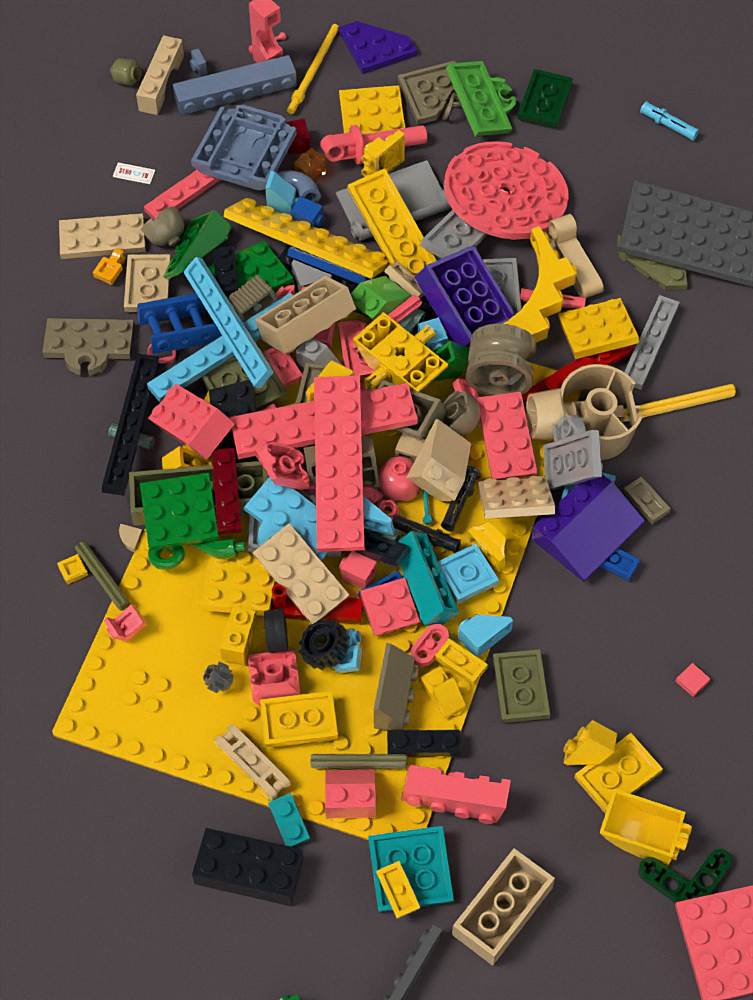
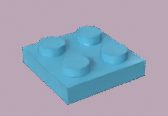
(467, 573)

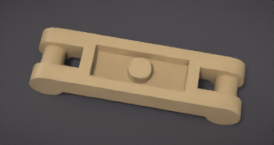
(252, 762)

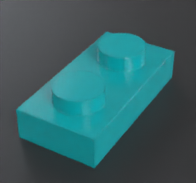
(289, 820)

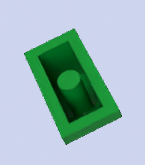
(456, 357)

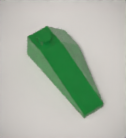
(198, 239)

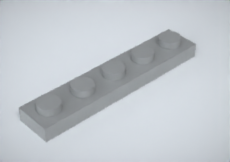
(651, 340)

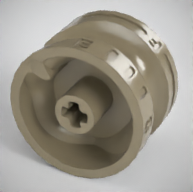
(499, 360)

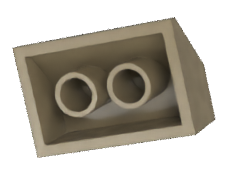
(426, 409)
(394, 689)

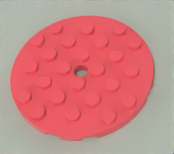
(476, 193)

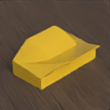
(490, 542)

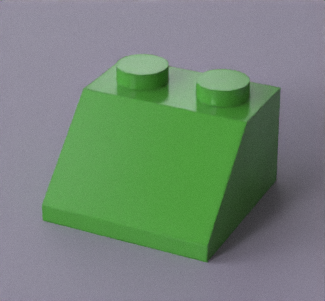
(378, 296)

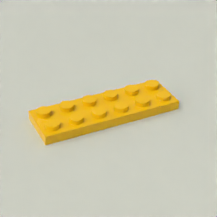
(390, 221)

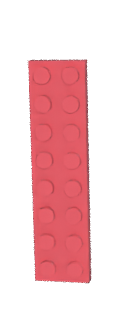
(295, 424)
(339, 464)

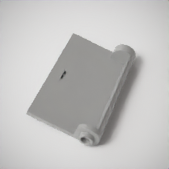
(417, 189)

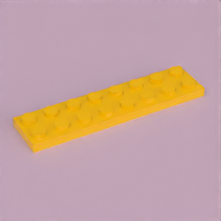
(307, 238)

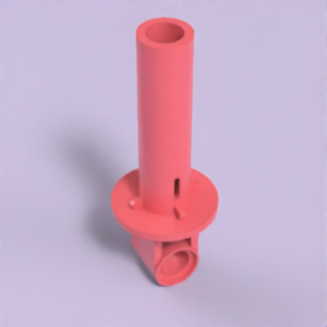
(352, 144)

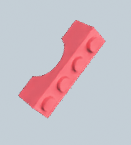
(264, 16)

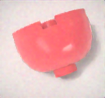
(394, 482)

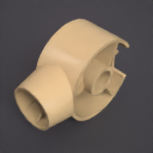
(597, 411)

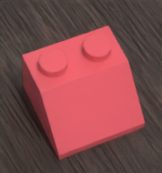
(350, 794)

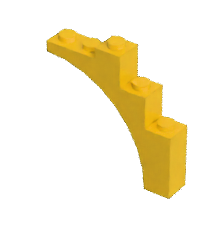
(546, 298)

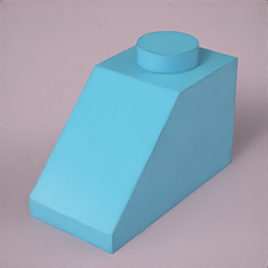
(280, 194)
(483, 632)

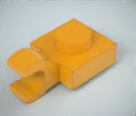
(110, 268)

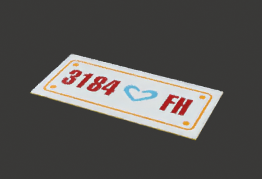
(134, 173)

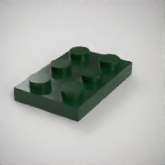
(545, 98)

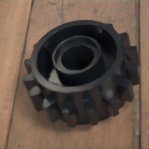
(335, 641)

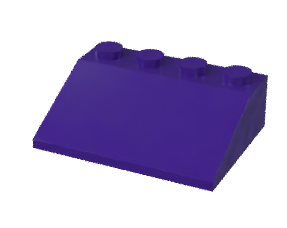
(463, 294)
(587, 526)

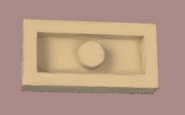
(401, 276)

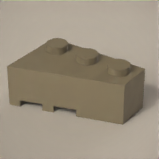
(370, 471)

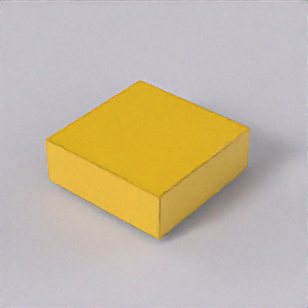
(72, 569)

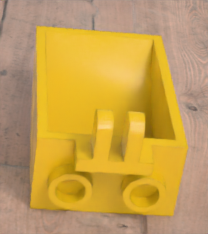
(645, 827)

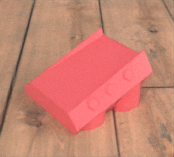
(283, 465)
(273, 675)

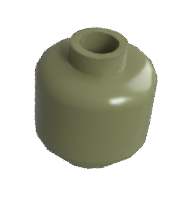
(125, 71)

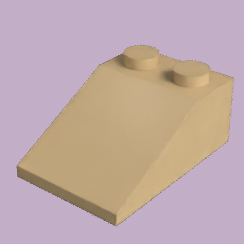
(441, 463)

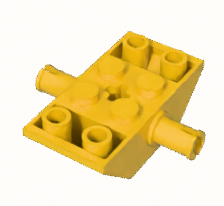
(398, 354)

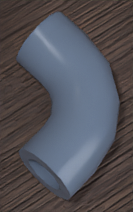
(304, 184)

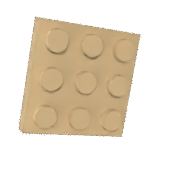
(516, 497)

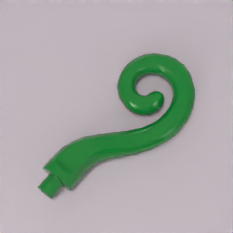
(219, 549)

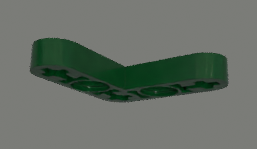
(684, 887)

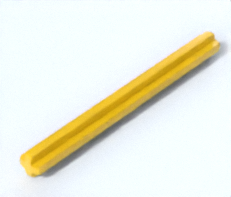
(683, 401)

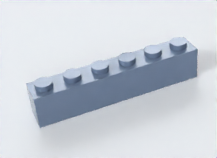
(234, 85)

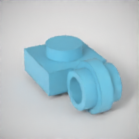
(353, 659)

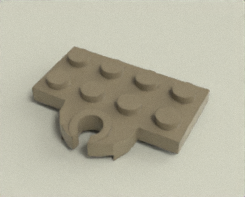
(88, 341)

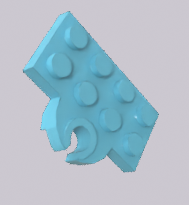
(278, 506)

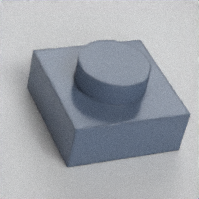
(198, 63)

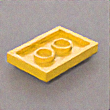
(299, 719)
(625, 770)

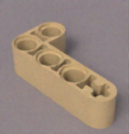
(563, 239)

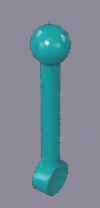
(427, 519)

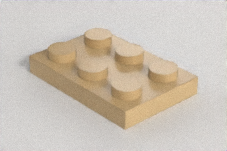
(145, 280)

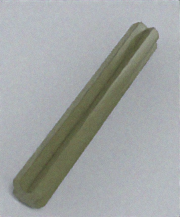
(102, 575)
(363, 761)

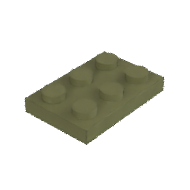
(521, 686)

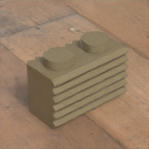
(252, 298)

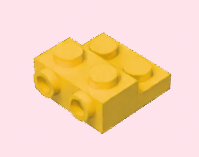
(384, 154)

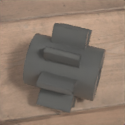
(218, 677)

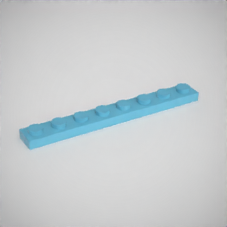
(228, 322)
(204, 359)

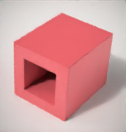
(358, 569)

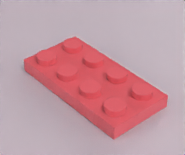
(506, 436)

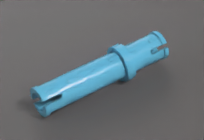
(662, 117)

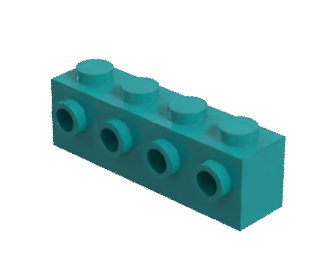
(427, 581)

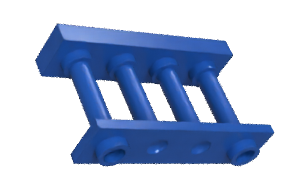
(173, 309)

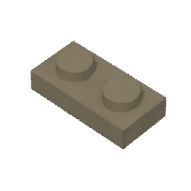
(646, 500)

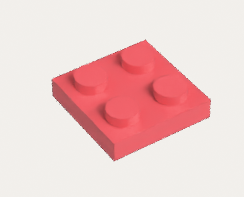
(389, 607)

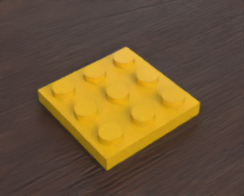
(372, 109)
(598, 328)
(237, 583)

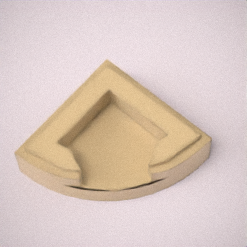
(130, 536)

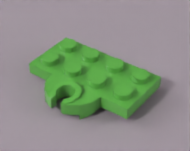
(482, 98)

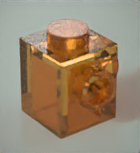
(312, 164)

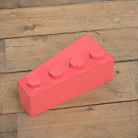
(456, 793)

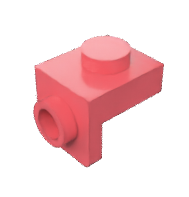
(125, 624)

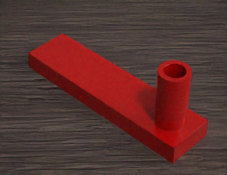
(347, 612)

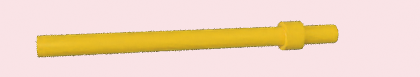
(299, 95)

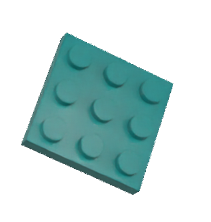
(422, 859)

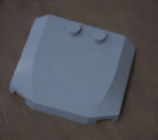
(244, 146)

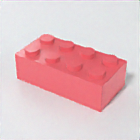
(191, 421)

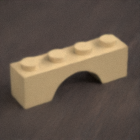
(152, 89)

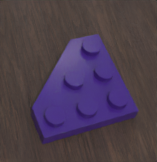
(375, 46)

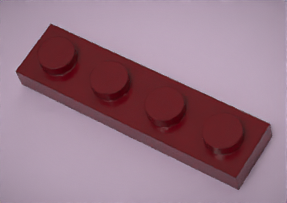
(226, 491)

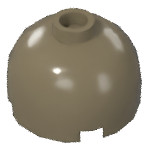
(165, 227)
(462, 412)

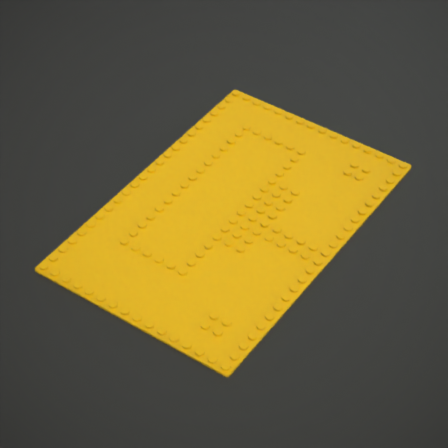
(150, 696)

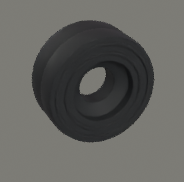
(276, 630)

